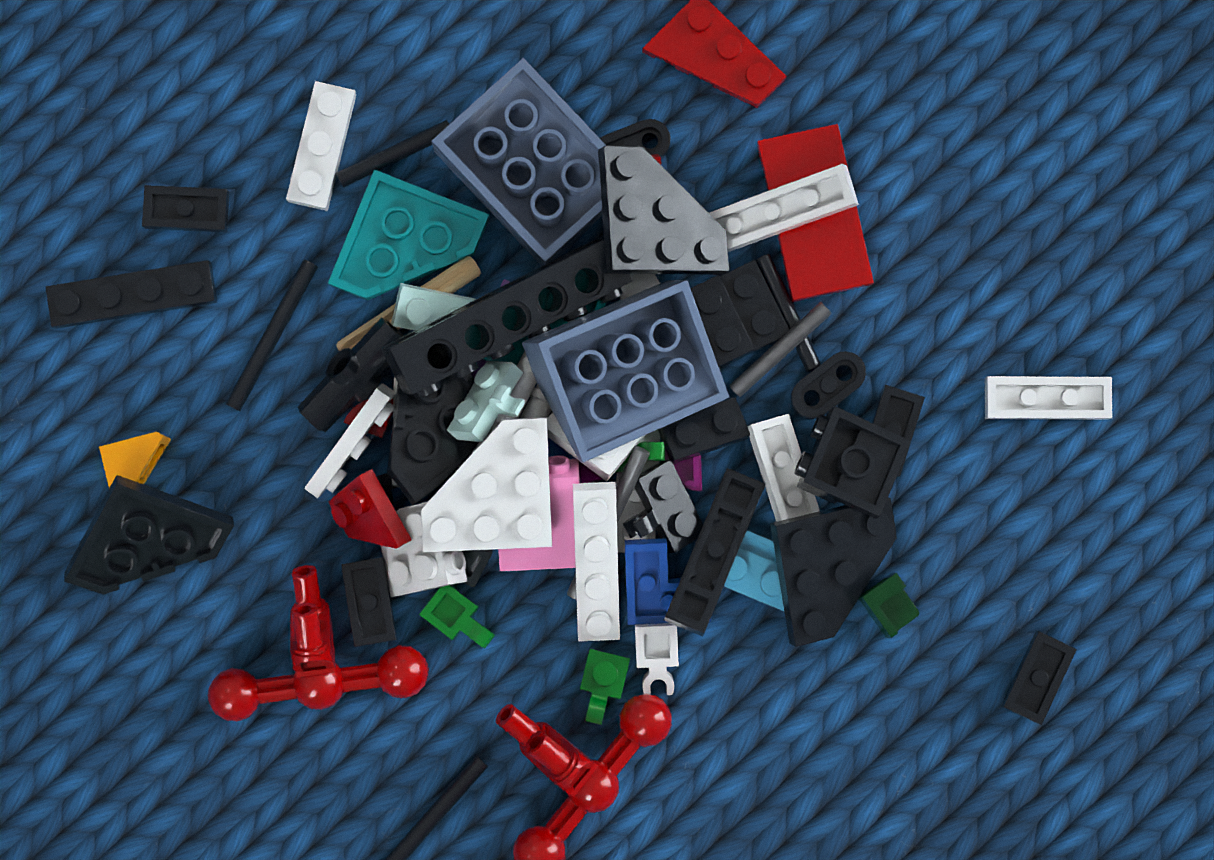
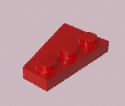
(715, 50)

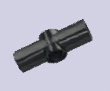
(349, 377)

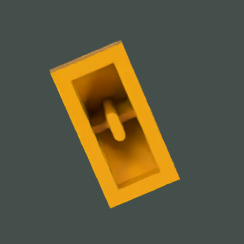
(133, 457)

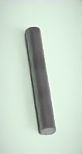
(780, 349)

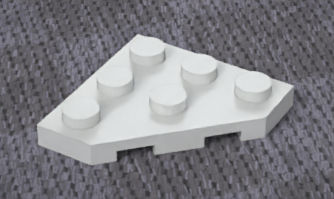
(495, 495)

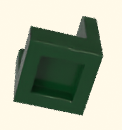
(889, 605)

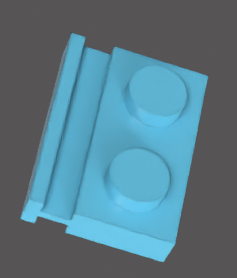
(756, 571)

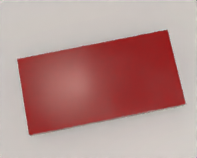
(828, 252)

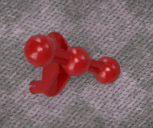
(317, 678)
(588, 782)

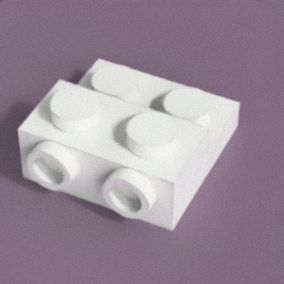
(415, 571)

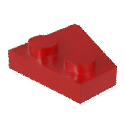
(367, 513)

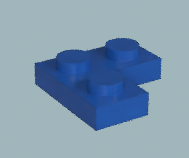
(647, 581)

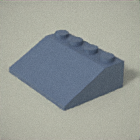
(527, 162)
(627, 368)

